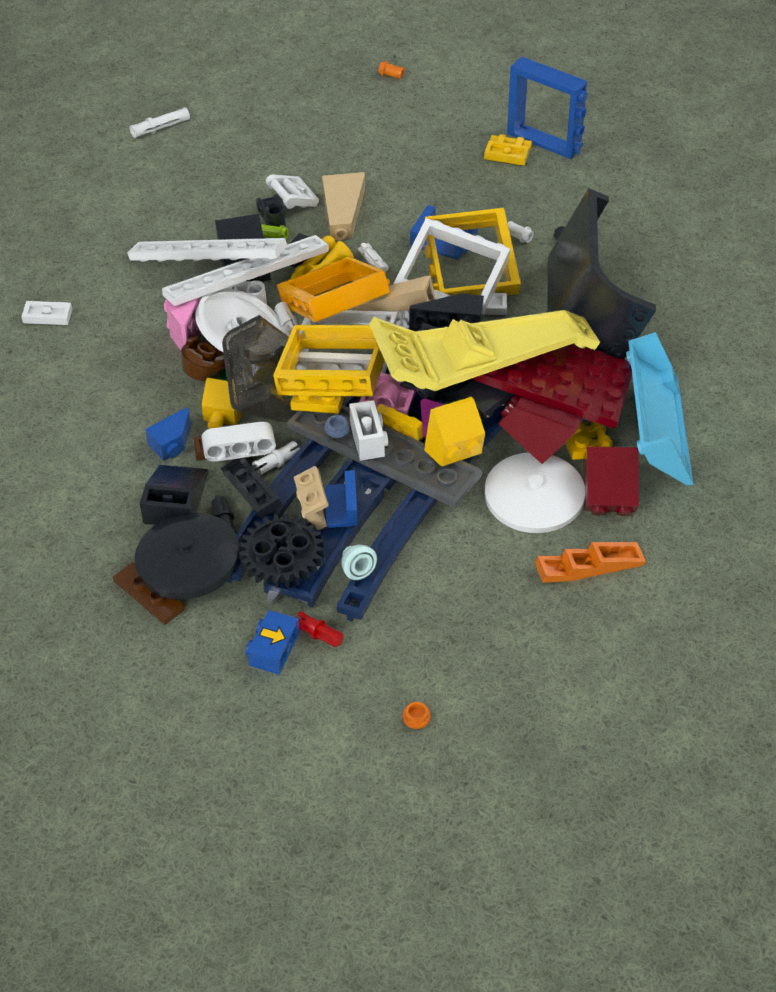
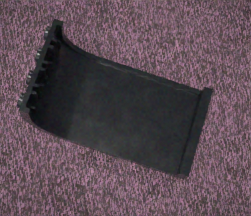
(582, 287)

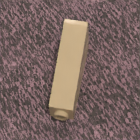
(342, 202)
(401, 296)

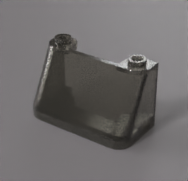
(250, 362)

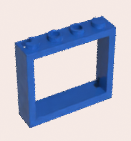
(572, 85)

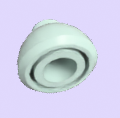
(358, 561)

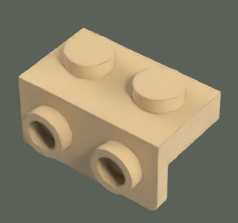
(312, 496)

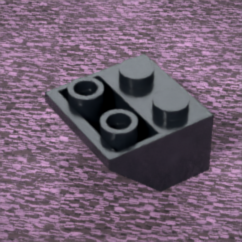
(485, 396)

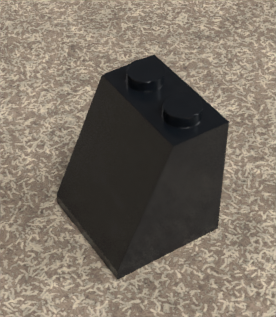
(240, 228)

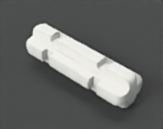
(372, 257)

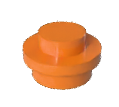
(416, 715)

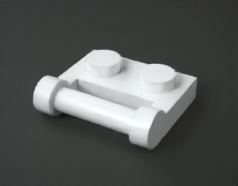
(293, 192)

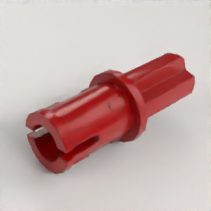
(319, 630)

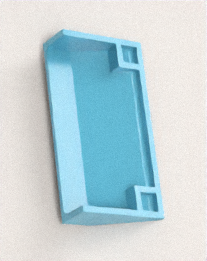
(659, 408)

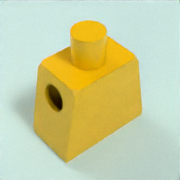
(217, 405)

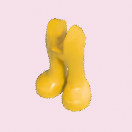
(335, 253)

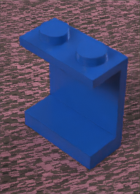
(443, 248)

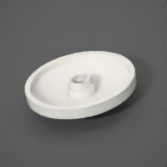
(228, 309)
(534, 494)

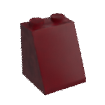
(538, 426)
(611, 480)

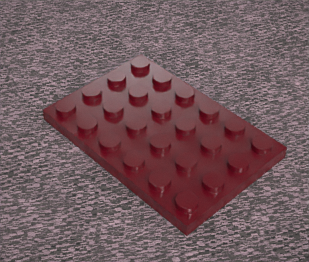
(569, 380)

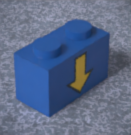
(272, 642)

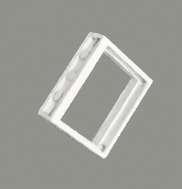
(464, 240)
(342, 361)

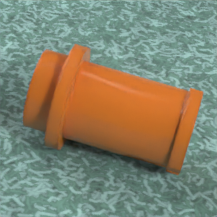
(391, 70)

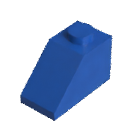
(170, 434)

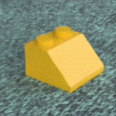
(454, 432)

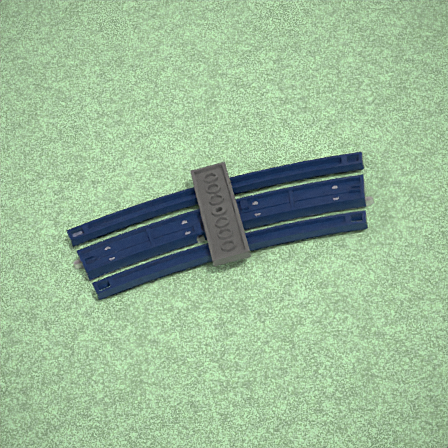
(403, 462)

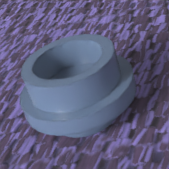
(337, 426)

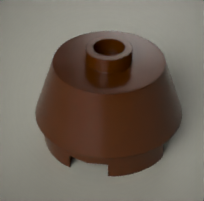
(201, 359)

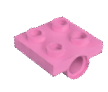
(391, 394)

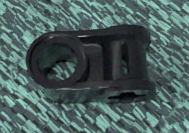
(271, 210)

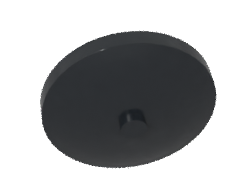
(187, 556)

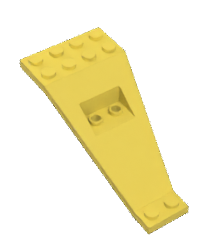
(468, 350)

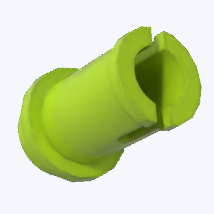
(275, 232)

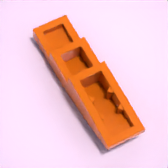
(594, 561)

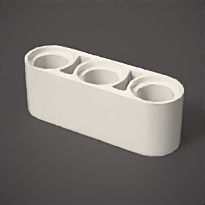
(238, 441)

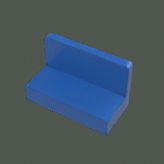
(342, 503)

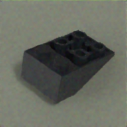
(444, 310)
(172, 492)

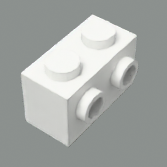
(367, 430)

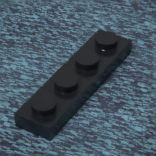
(252, 487)

